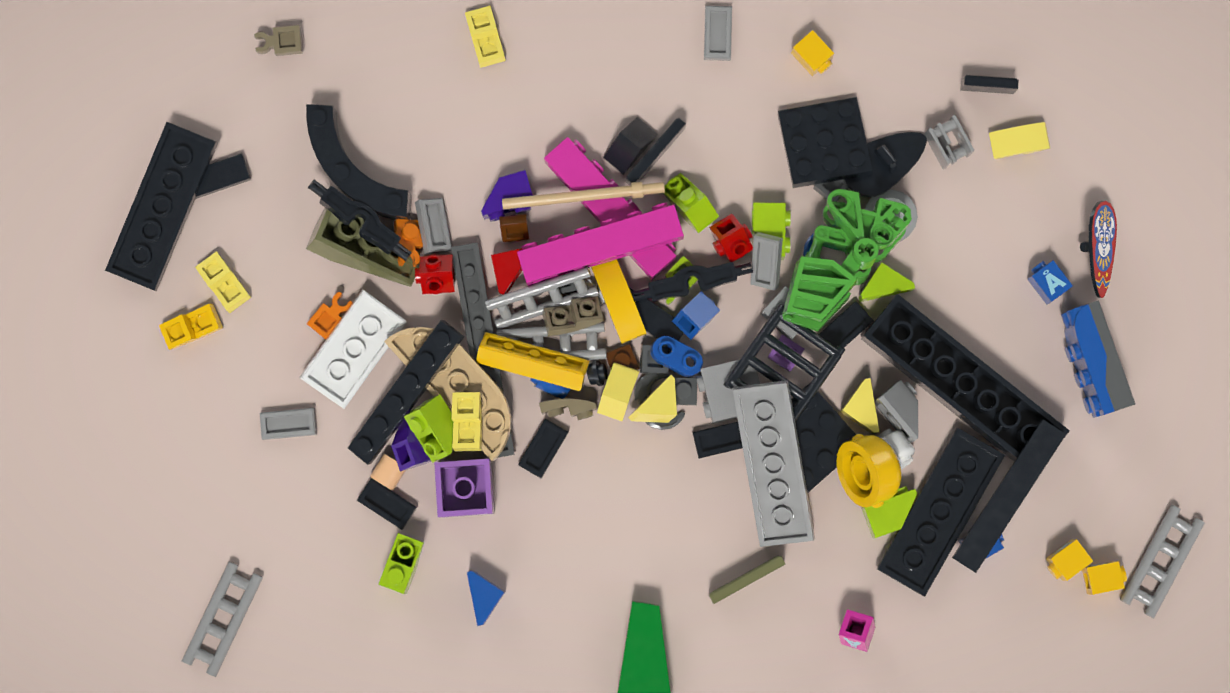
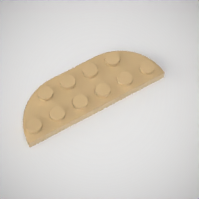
(457, 375)

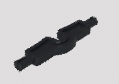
(349, 210)
(678, 284)

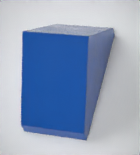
(484, 596)

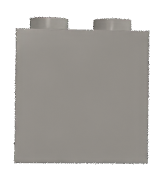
(720, 400)

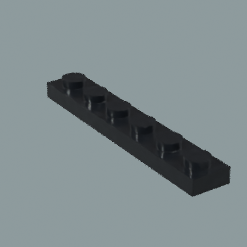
(406, 392)

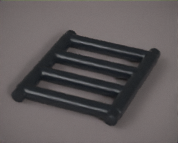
(765, 337)

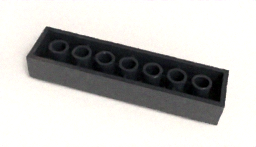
(956, 377)

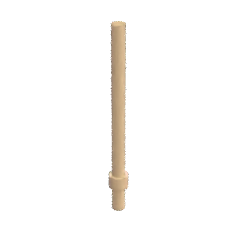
(635, 190)

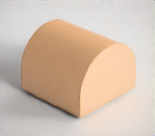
(387, 472)

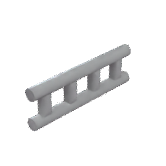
(527, 293)
(538, 333)
(1178, 555)
(228, 635)

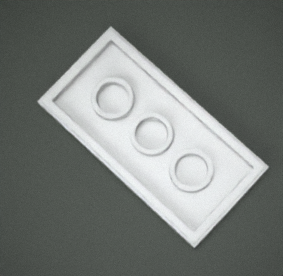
(352, 349)

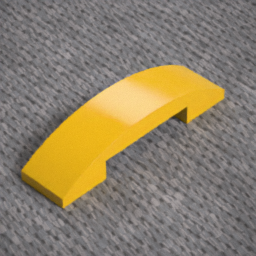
(619, 301)

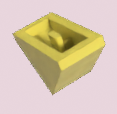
(618, 391)
(659, 405)
(862, 408)

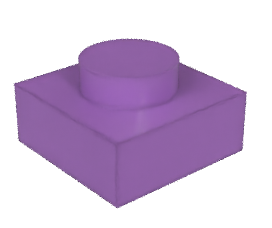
(781, 360)

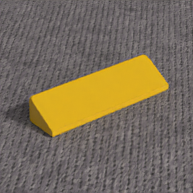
(532, 361)

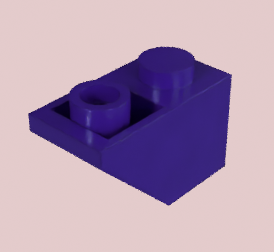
(506, 187)
(408, 449)

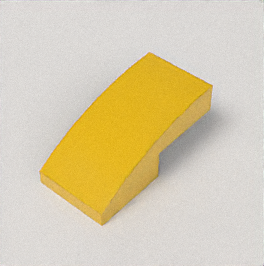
(190, 326)

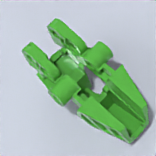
(823, 285)

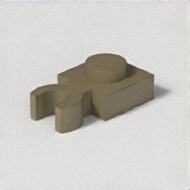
(284, 41)

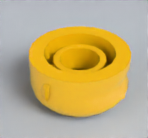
(868, 470)

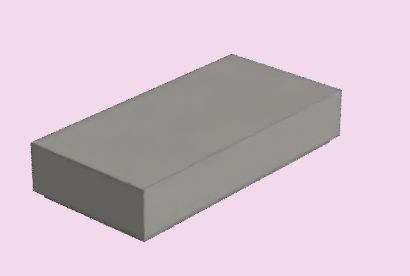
(718, 33)
(433, 225)
(766, 261)
(288, 423)

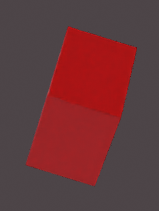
(506, 269)

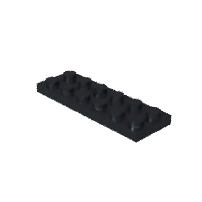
(161, 206)
(940, 512)

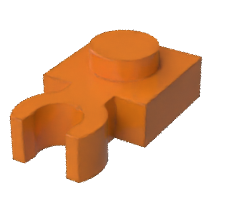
(410, 238)
(327, 318)

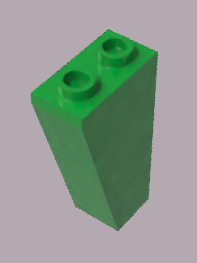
(644, 653)

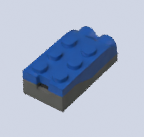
(1096, 360)

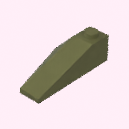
(345, 246)

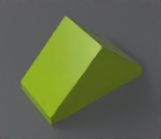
(885, 283)

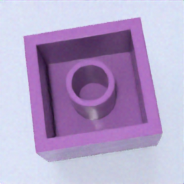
(464, 488)

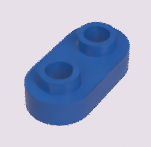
(677, 357)

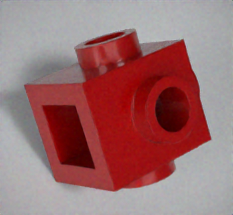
(731, 238)
(436, 274)

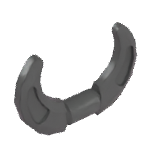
(641, 392)

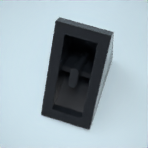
(629, 145)

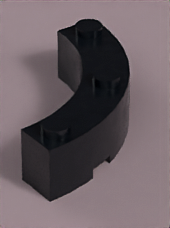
(357, 186)

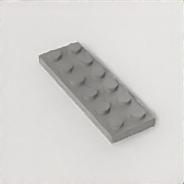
(773, 463)

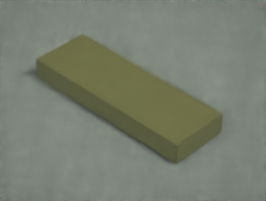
(746, 579)

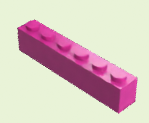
(580, 174)
(600, 244)

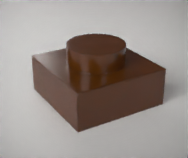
(514, 228)
(623, 356)

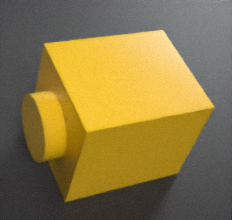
(813, 54)
(1068, 560)
(1104, 577)

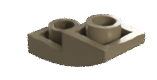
(573, 317)
(577, 407)

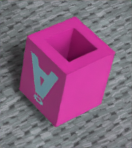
(857, 630)

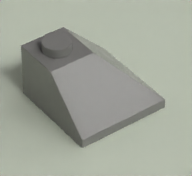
(900, 408)

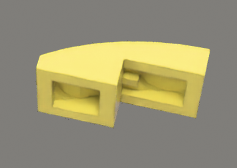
(485, 36)
(1019, 140)
(223, 282)
(467, 421)

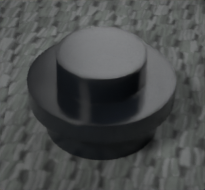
(597, 373)

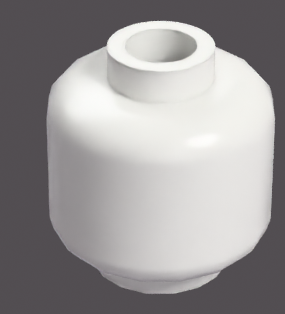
(900, 444)

